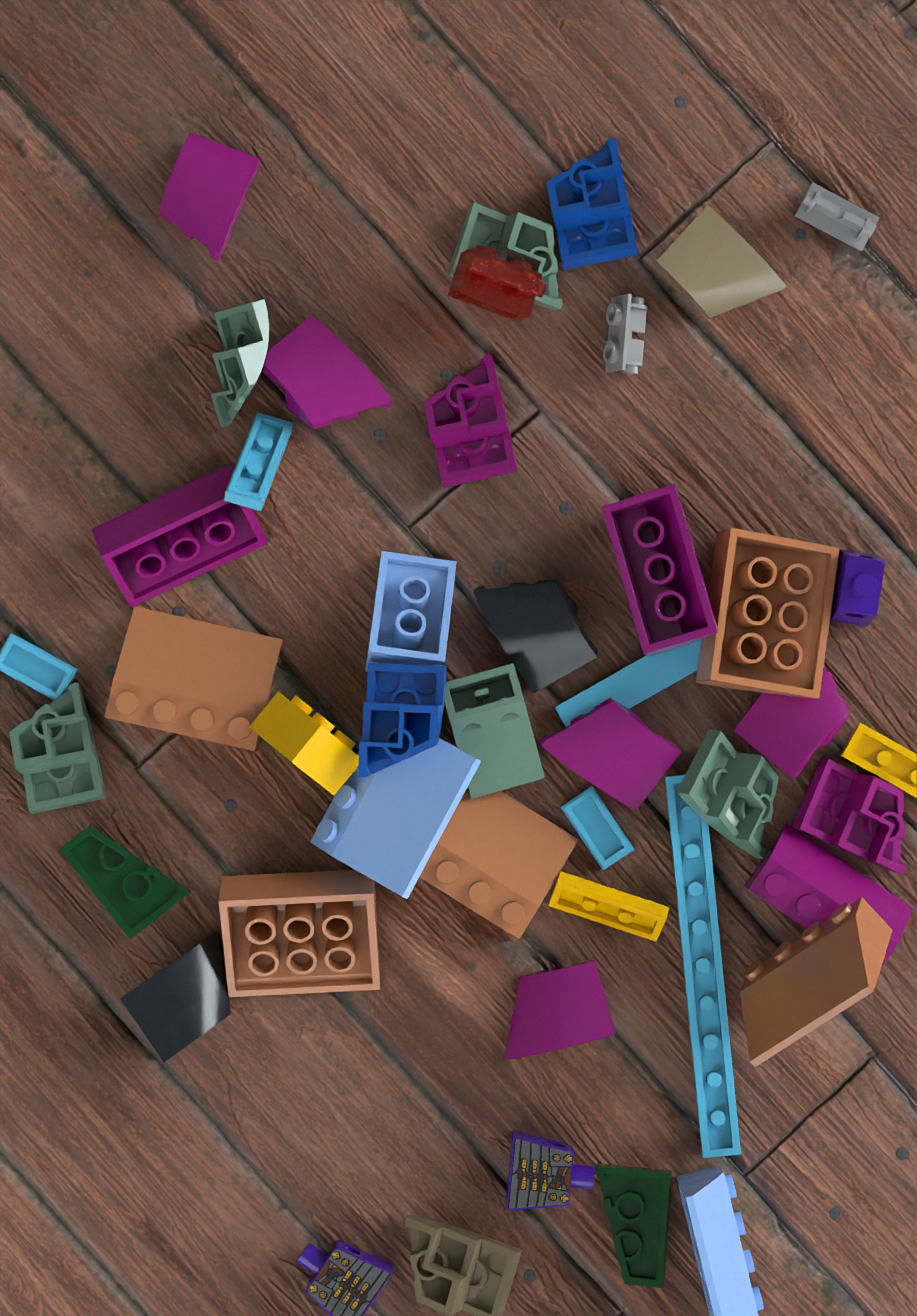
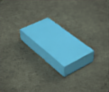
(36, 667)
(597, 828)

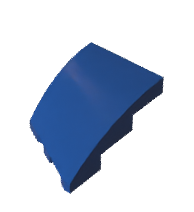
(592, 210)
(400, 714)

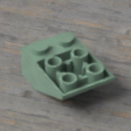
(494, 727)

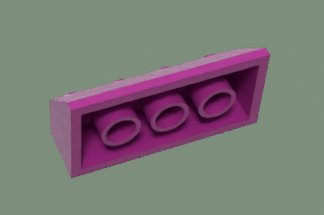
(177, 537)
(660, 570)
(812, 883)

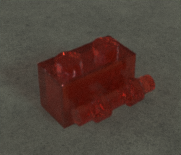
(496, 283)

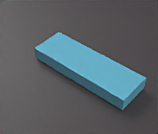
(258, 461)

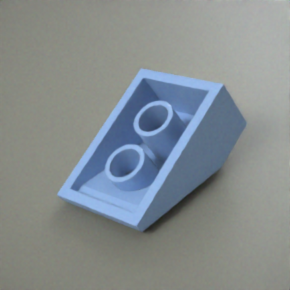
(411, 610)

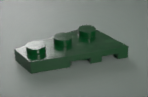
(121, 881)
(639, 1217)

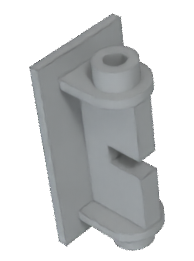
(837, 217)
(625, 316)

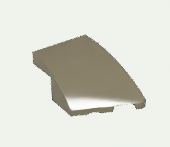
(717, 266)
(460, 1268)

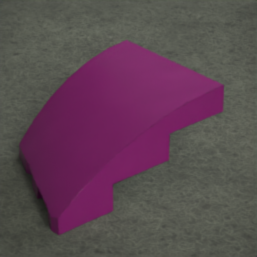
(208, 191)
(322, 376)
(471, 427)
(793, 727)
(614, 752)
(854, 814)
(558, 1010)

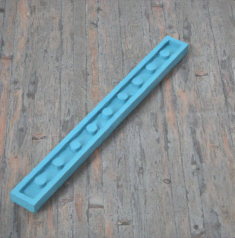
(703, 976)

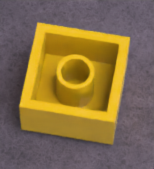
(307, 741)

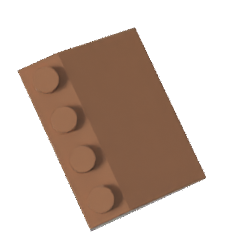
(770, 614)
(193, 678)
(498, 859)
(299, 933)
(812, 978)

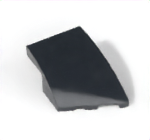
(537, 629)
(182, 999)

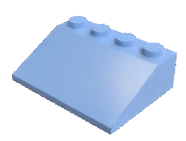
(396, 815)
(717, 1243)

